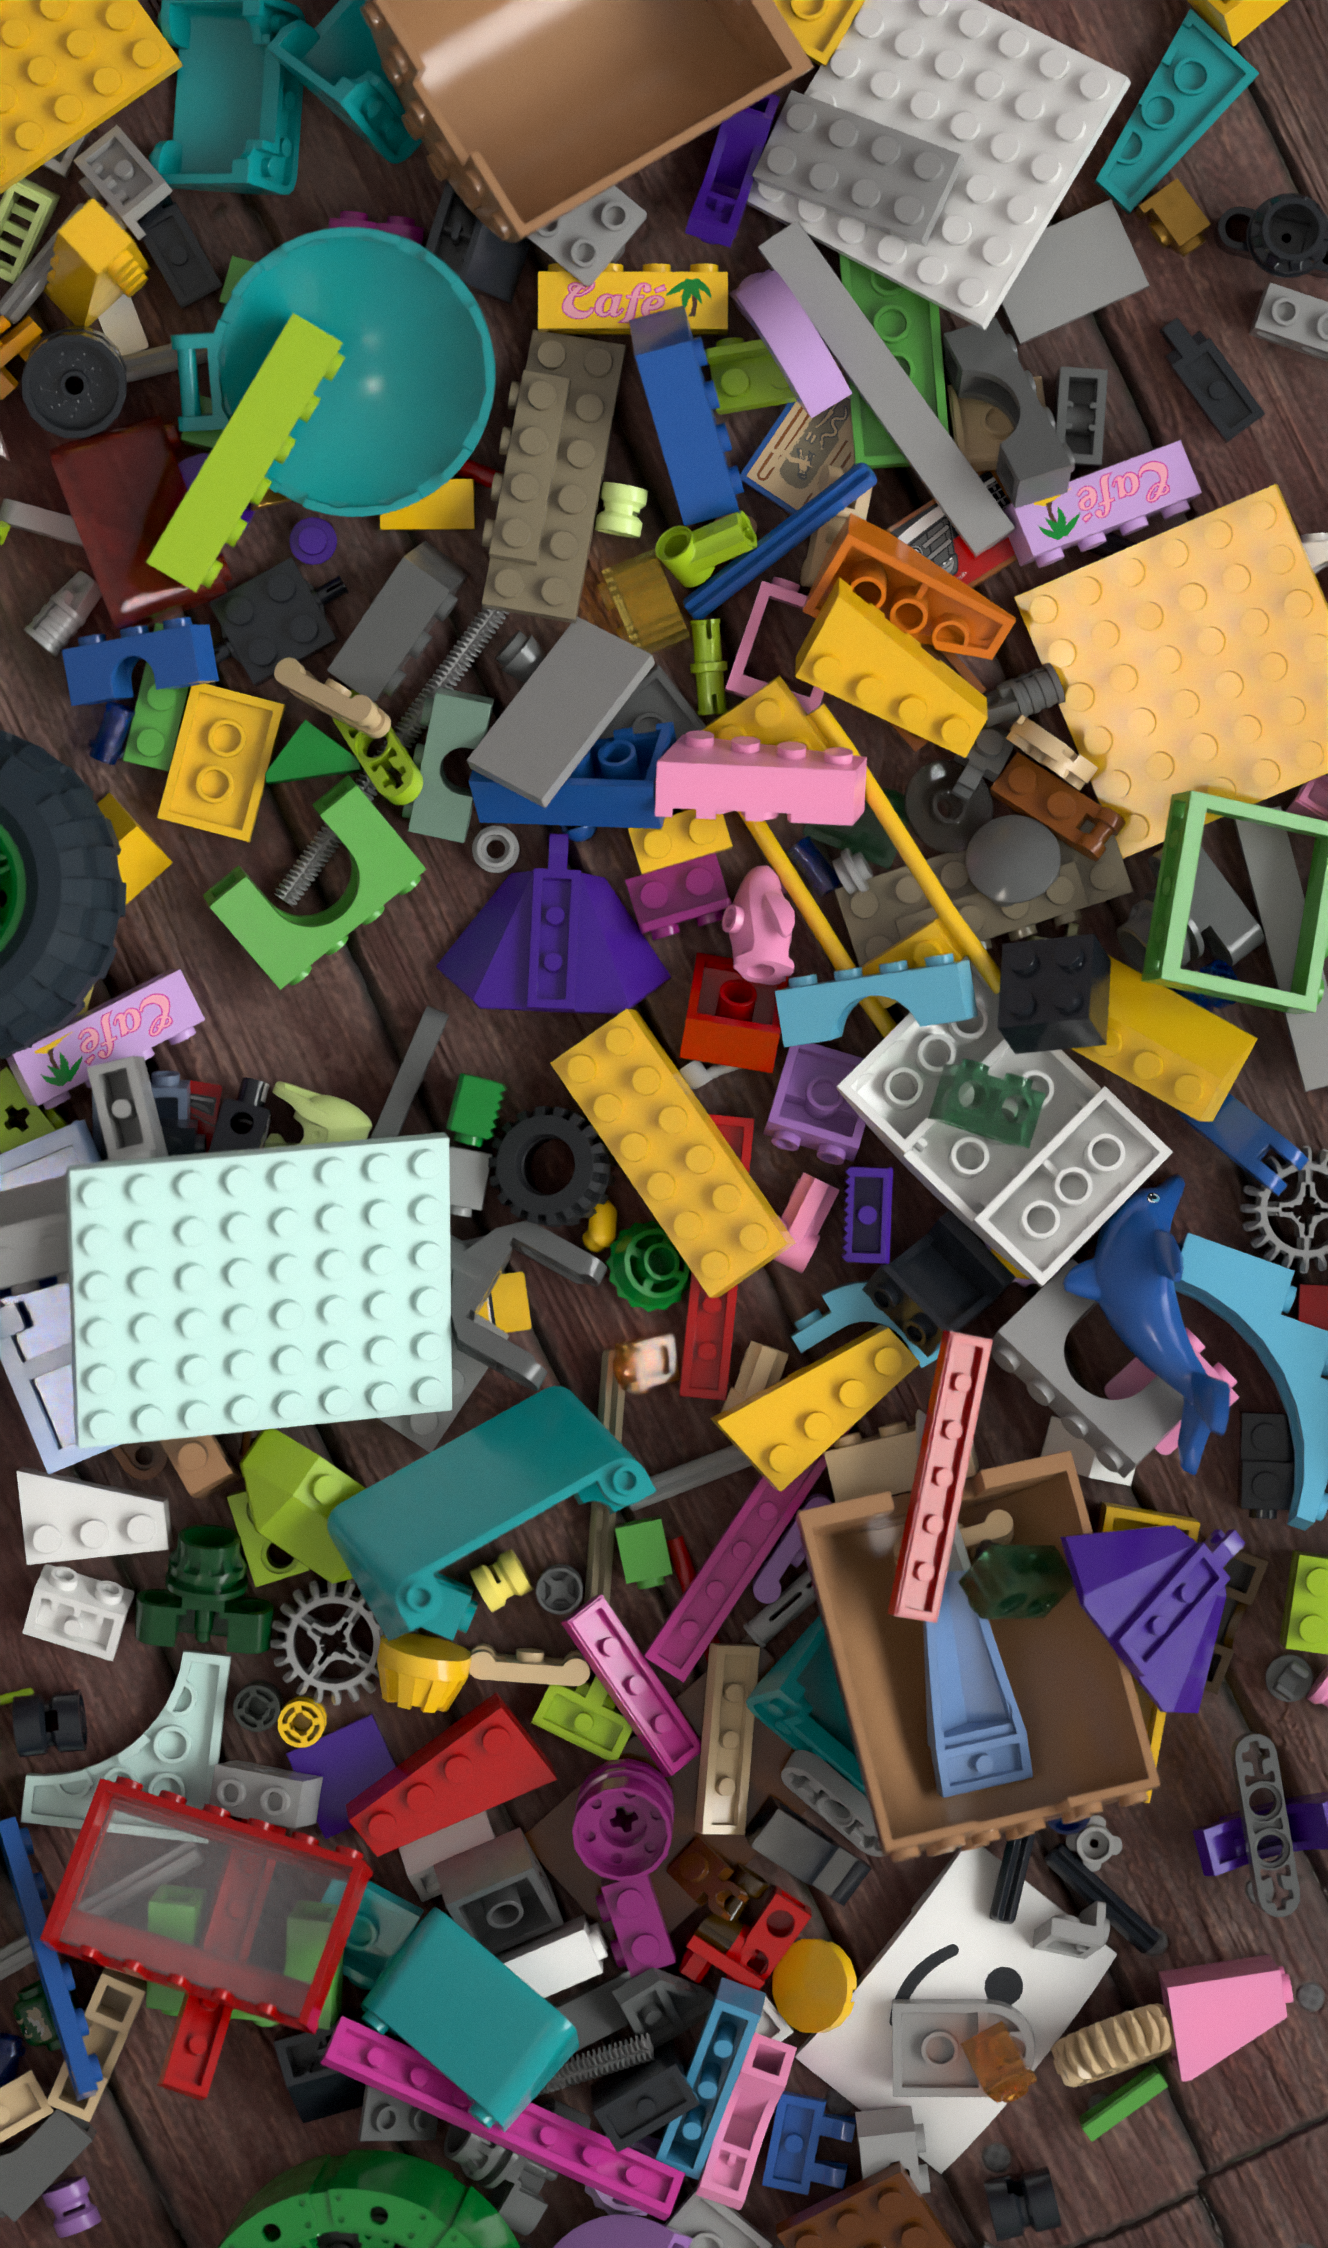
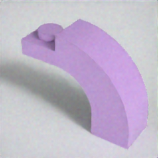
(791, 341)

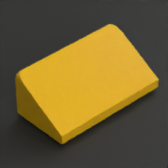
(445, 509)

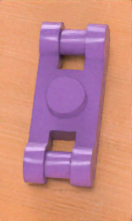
(788, 1550)

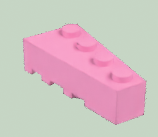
(760, 780)

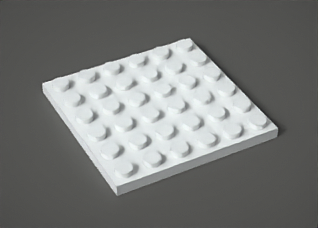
(983, 88)

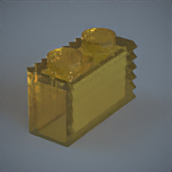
(643, 604)

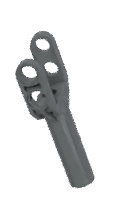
(475, 1271)

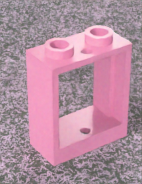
(744, 686)

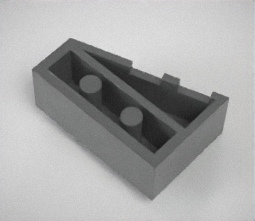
(399, 622)

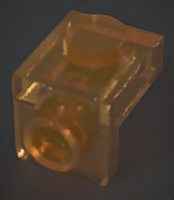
(646, 1362)
(999, 2064)

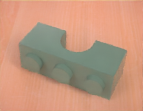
(454, 722)

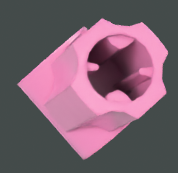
(804, 1218)

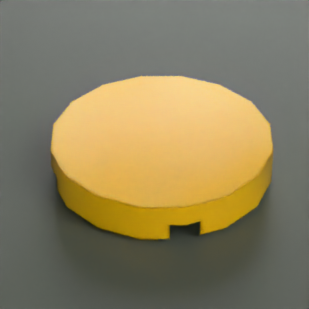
(814, 1986)

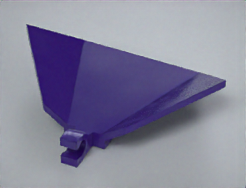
(554, 945)
(1156, 1603)

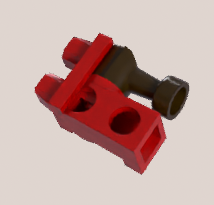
(742, 1950)

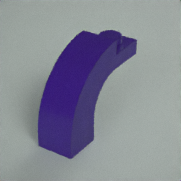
(730, 172)
(1223, 1843)

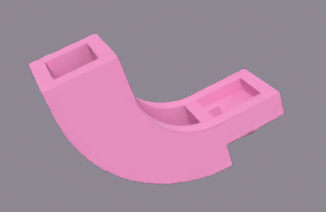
(745, 2122)

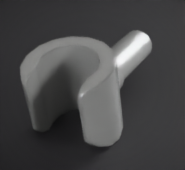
(696, 1074)

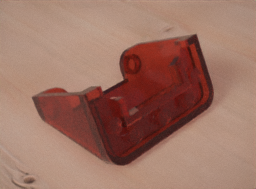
(121, 499)

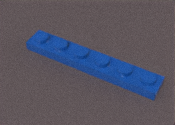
(54, 1977)

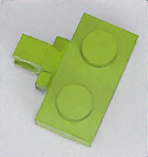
(584, 1718)

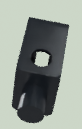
(247, 1109)

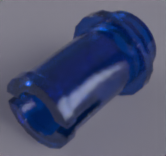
(111, 733)
(813, 867)
(10, 2052)

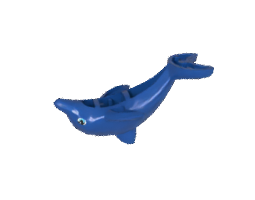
(1136, 1291)

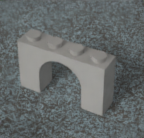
(1033, 1349)

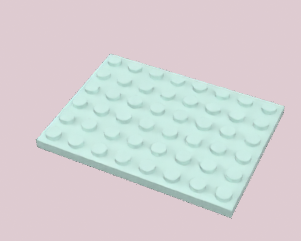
(259, 1288)

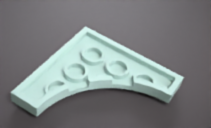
(171, 1755)

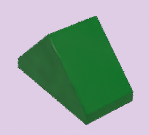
(311, 756)

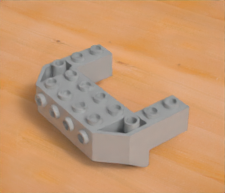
(36, 1214)

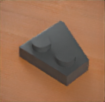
(662, 2004)

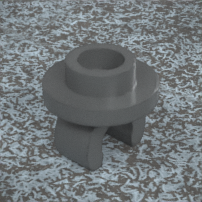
(1288, 1678)

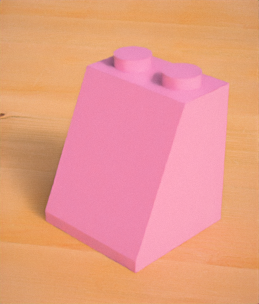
(1222, 2008)

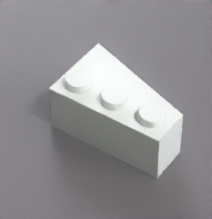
(88, 1520)

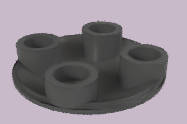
(1013, 859)

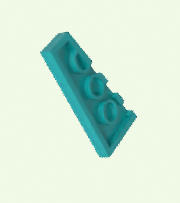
(1181, 102)

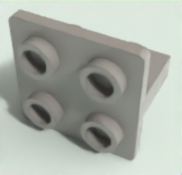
(591, 234)

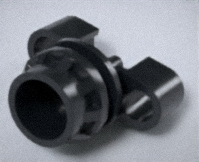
(1282, 236)

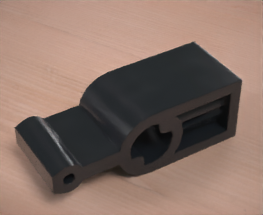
(805, 1851)

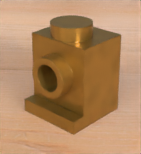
(1175, 218)

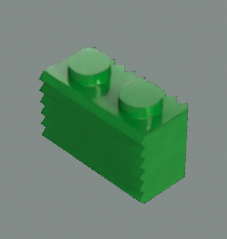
(475, 1109)

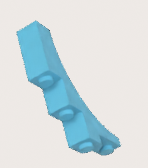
(1250, 1298)

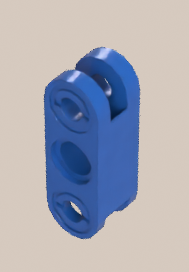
(1247, 1140)

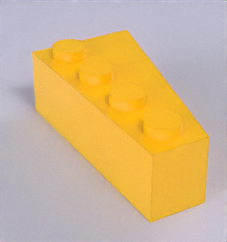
(93, 265)
(888, 673)
(813, 1407)

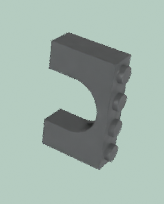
(39, 2159)

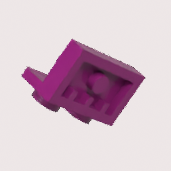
(679, 895)

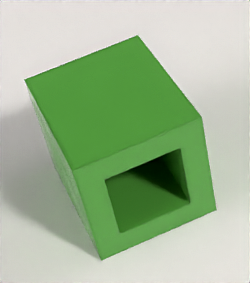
(644, 1551)

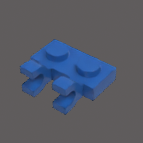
(795, 2142)

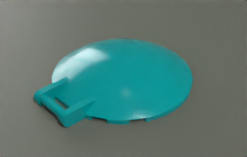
(411, 378)

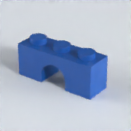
(103, 669)

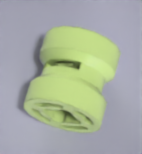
(621, 510)

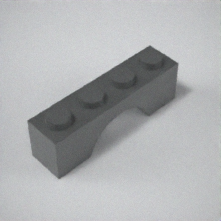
(987, 368)

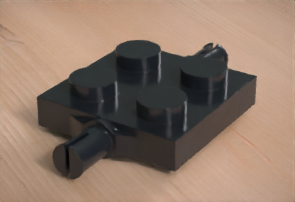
(274, 620)

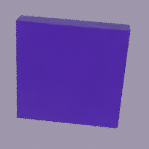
(349, 1763)

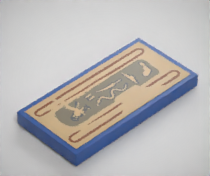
(796, 450)

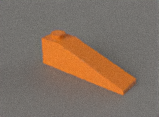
(910, 592)

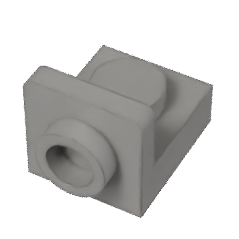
(1074, 1935)

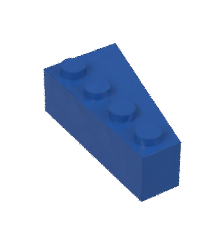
(684, 415)
(606, 789)

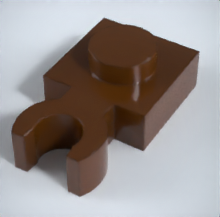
(704, 1877)

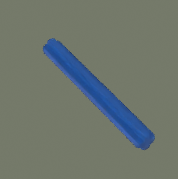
(780, 540)

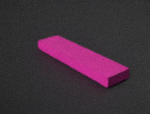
(632, 1685)

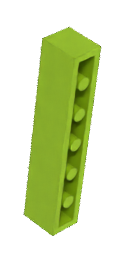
(245, 452)

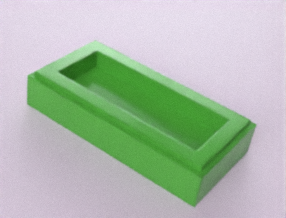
(1122, 2102)

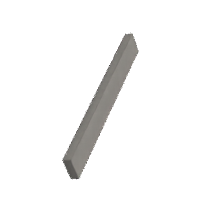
(887, 389)

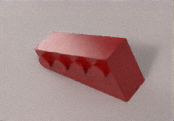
(451, 1778)

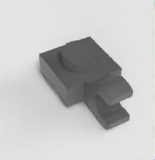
(984, 759)

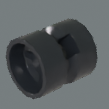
(33, 1723)
(1022, 2203)

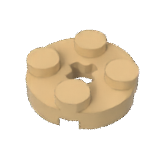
(1051, 752)

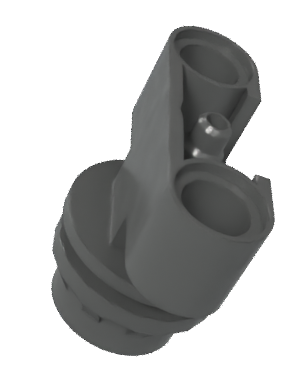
(1214, 919)
(512, 2176)

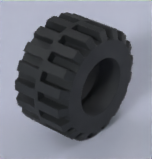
(515, 1159)

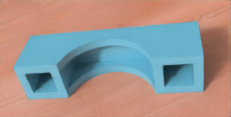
(932, 993)

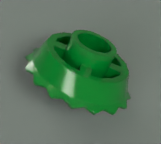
(648, 1267)

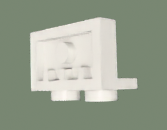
(78, 1611)

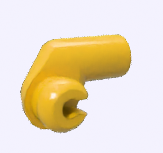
(601, 1228)

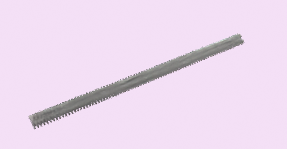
(405, 732)

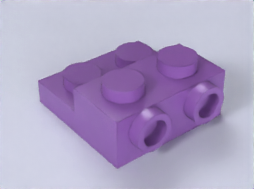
(811, 1109)

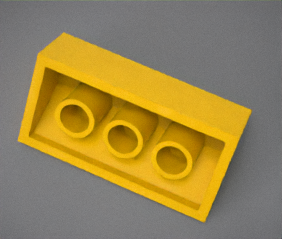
(1169, 1045)

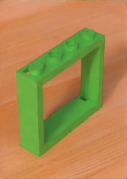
(1175, 895)

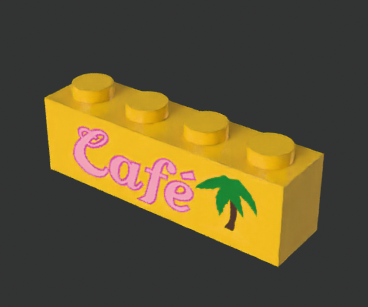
(620, 296)

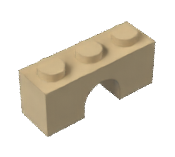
(109, 2023)

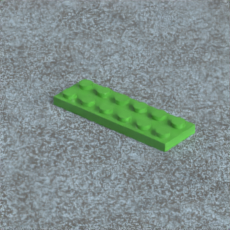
(913, 336)

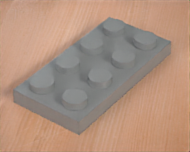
(858, 168)

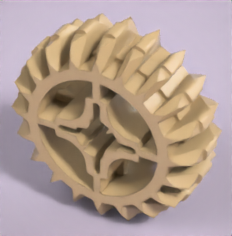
(1114, 2045)

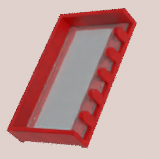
(207, 1903)

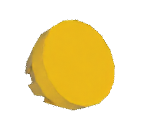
(422, 1671)

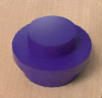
(313, 541)

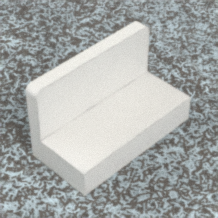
(425, 1852)

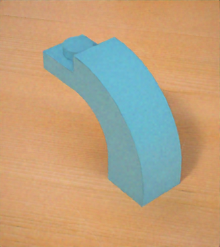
(847, 1306)

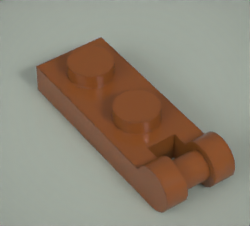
(1056, 805)

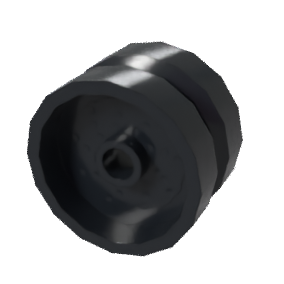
(78, 353)

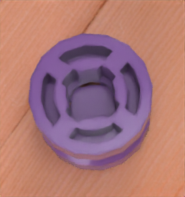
(71, 2206)

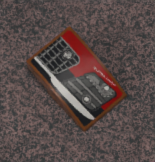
(935, 538)

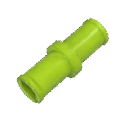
(708, 666)

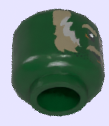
(35, 2016)

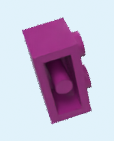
(638, 1923)

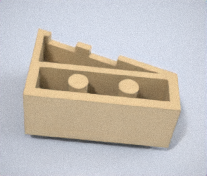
(877, 1462)

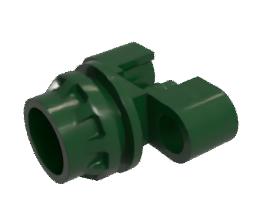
(205, 1595)

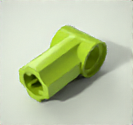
(695, 553)

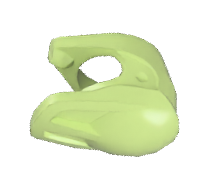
(322, 1117)

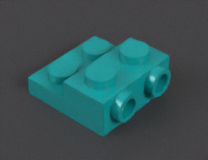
(377, 1934)

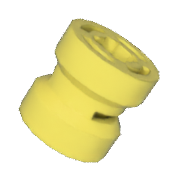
(512, 1577)

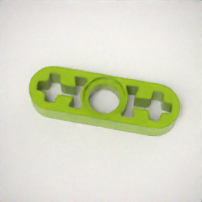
(376, 768)

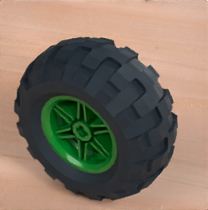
(59, 892)

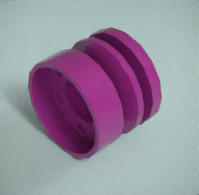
(618, 1843)

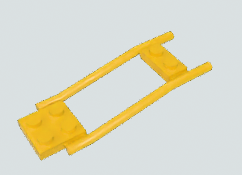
(778, 717)

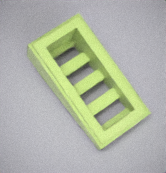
(9, 204)

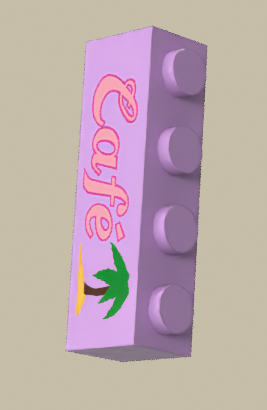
(1103, 503)
(111, 1031)

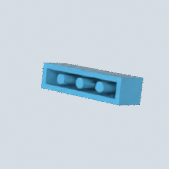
(712, 2075)

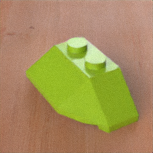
(292, 1499)

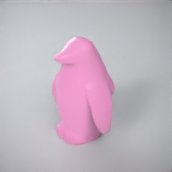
(761, 928)

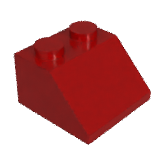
(730, 1017)

